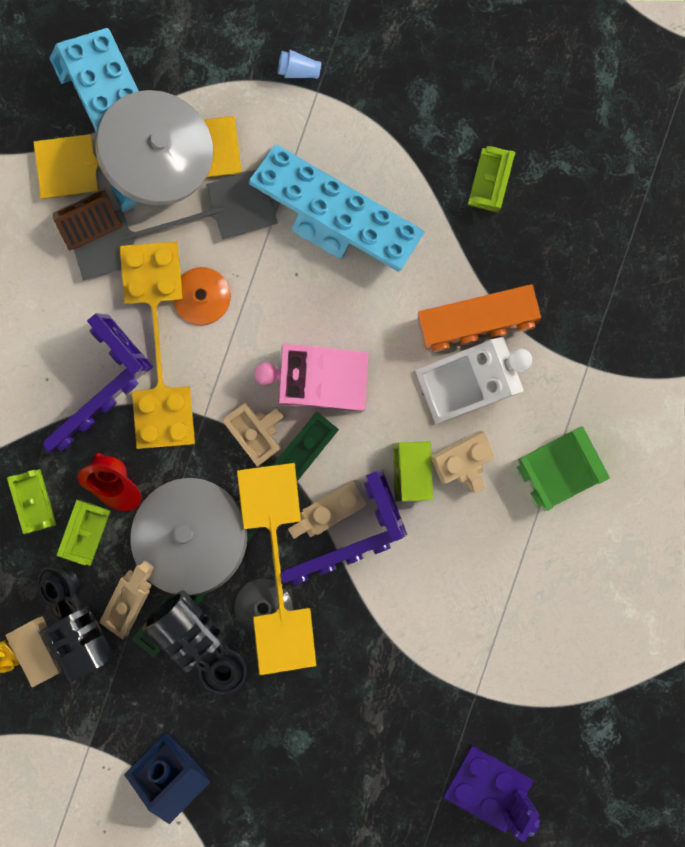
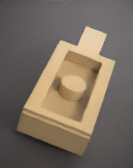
(329, 511)
(127, 600)

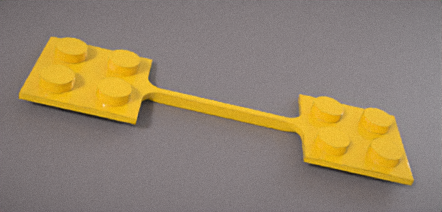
(70, 167)
(152, 276)
(268, 500)

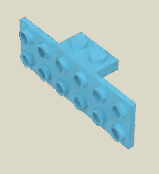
(333, 212)

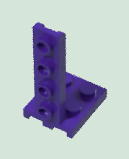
(122, 352)
(387, 515)
(494, 794)

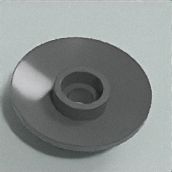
(252, 595)

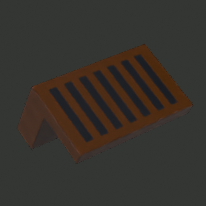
(86, 220)

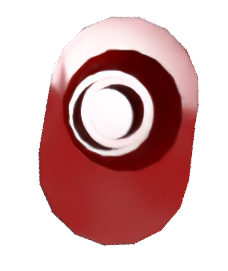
(109, 483)

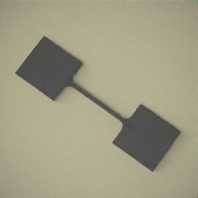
(233, 204)

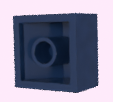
(166, 779)

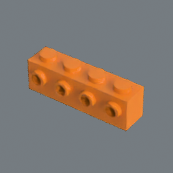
(479, 317)

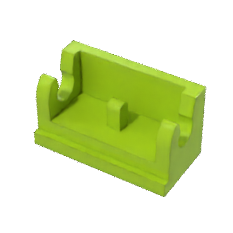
(491, 178)
(412, 471)
(31, 501)
(83, 532)

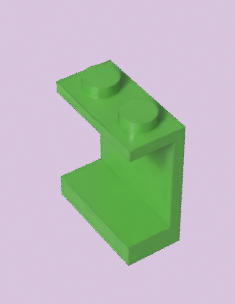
(562, 469)

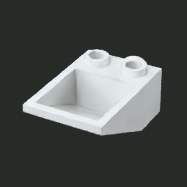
(472, 379)

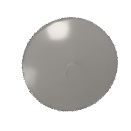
(154, 147)
(189, 536)

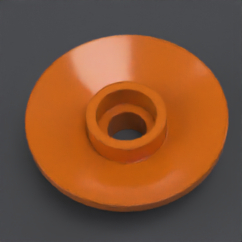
(216, 300)

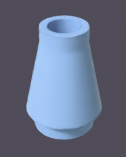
(298, 66)

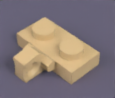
(255, 431)
(464, 461)

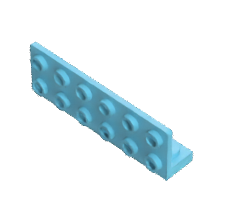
(98, 77)

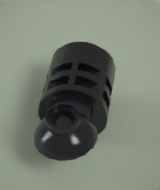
(76, 638)
(194, 640)

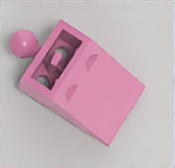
(324, 378)

